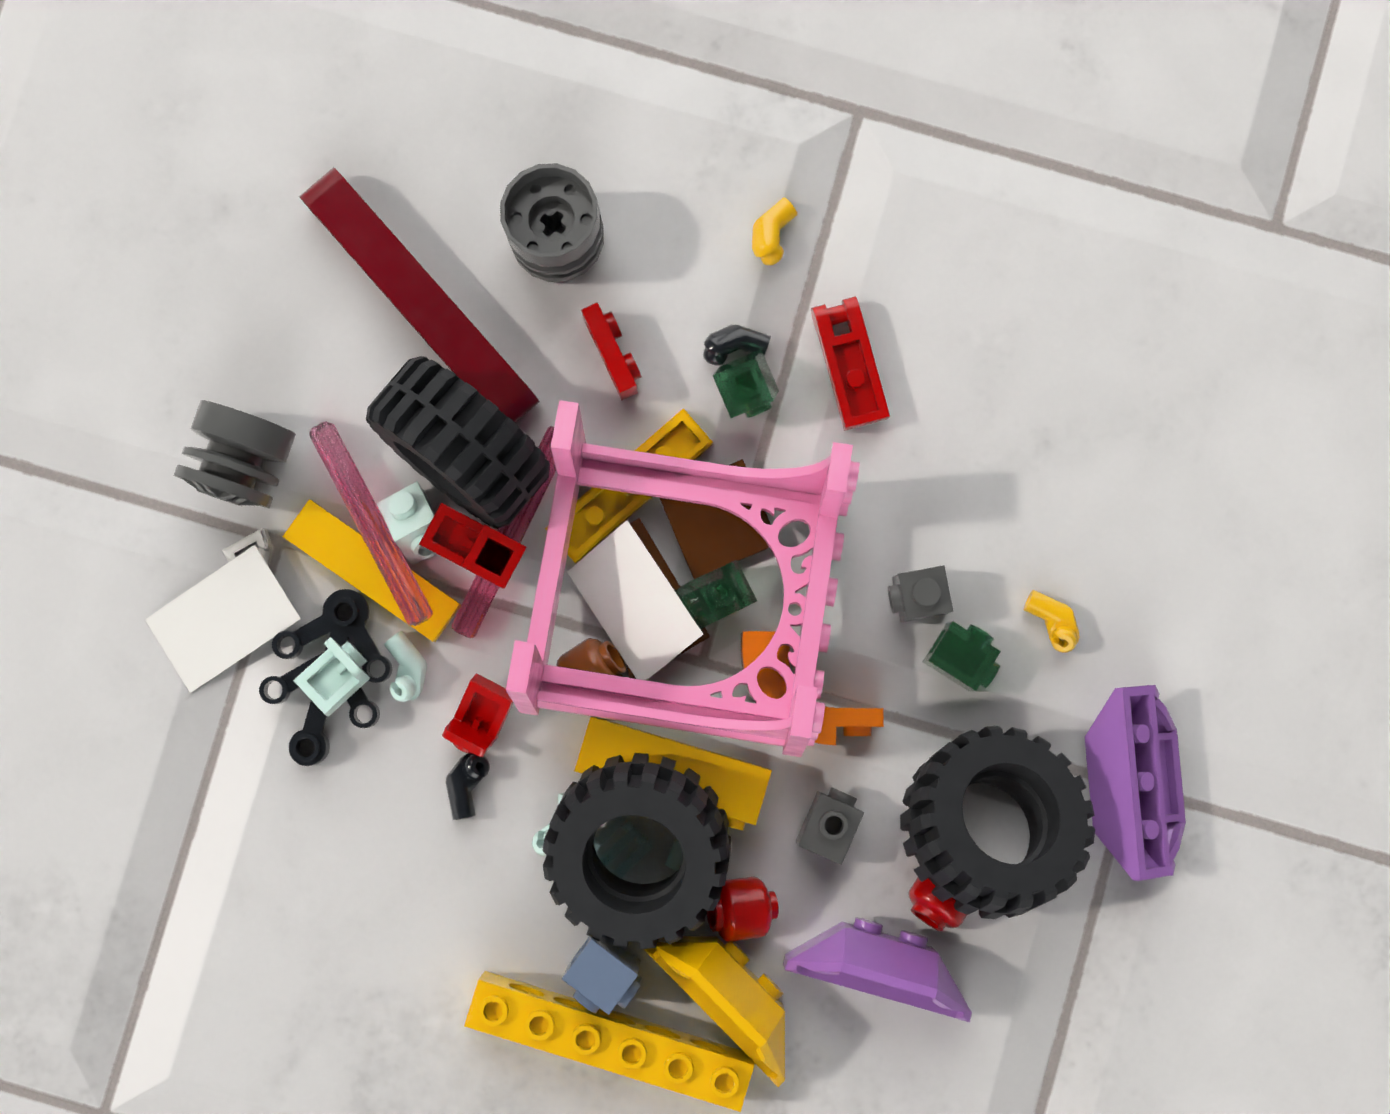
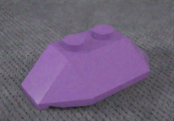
(1136, 782)
(881, 966)

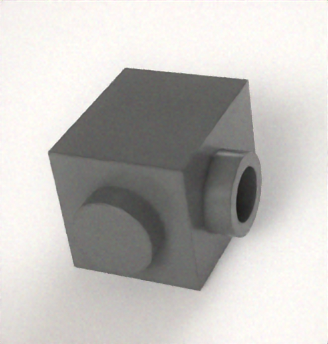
(920, 594)
(830, 825)

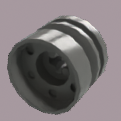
(545, 200)
(234, 454)

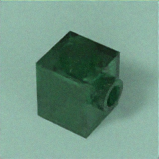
(746, 385)
(964, 656)

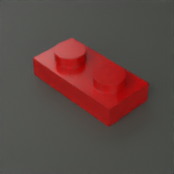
(604, 333)

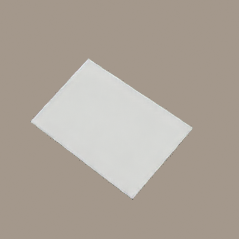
(634, 602)
(222, 618)

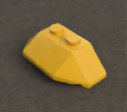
(730, 995)

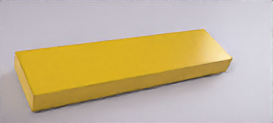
(604, 510)
(348, 556)

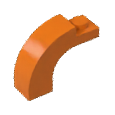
(853, 720)

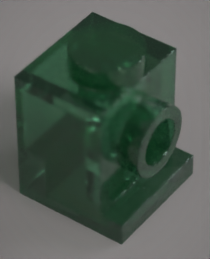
(716, 594)

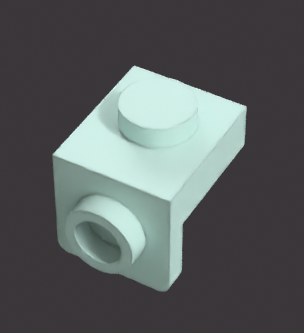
(407, 518)
(333, 676)

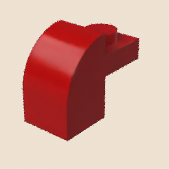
(473, 546)

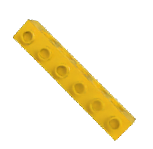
(610, 1041)

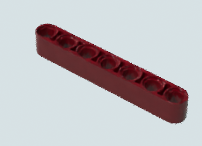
(416, 294)

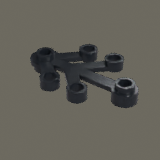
(340, 632)

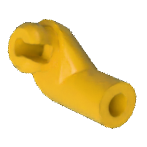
(767, 231)
(1058, 620)

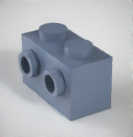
(603, 975)

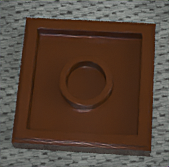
(712, 535)

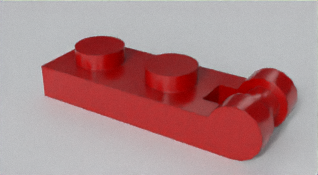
(850, 364)

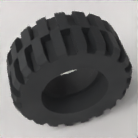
(458, 441)
(1046, 796)
(626, 908)

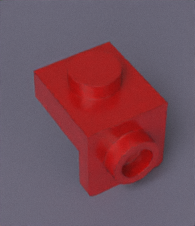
(479, 716)

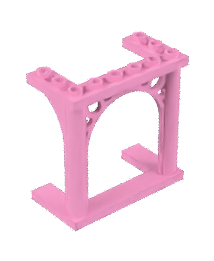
(805, 494)

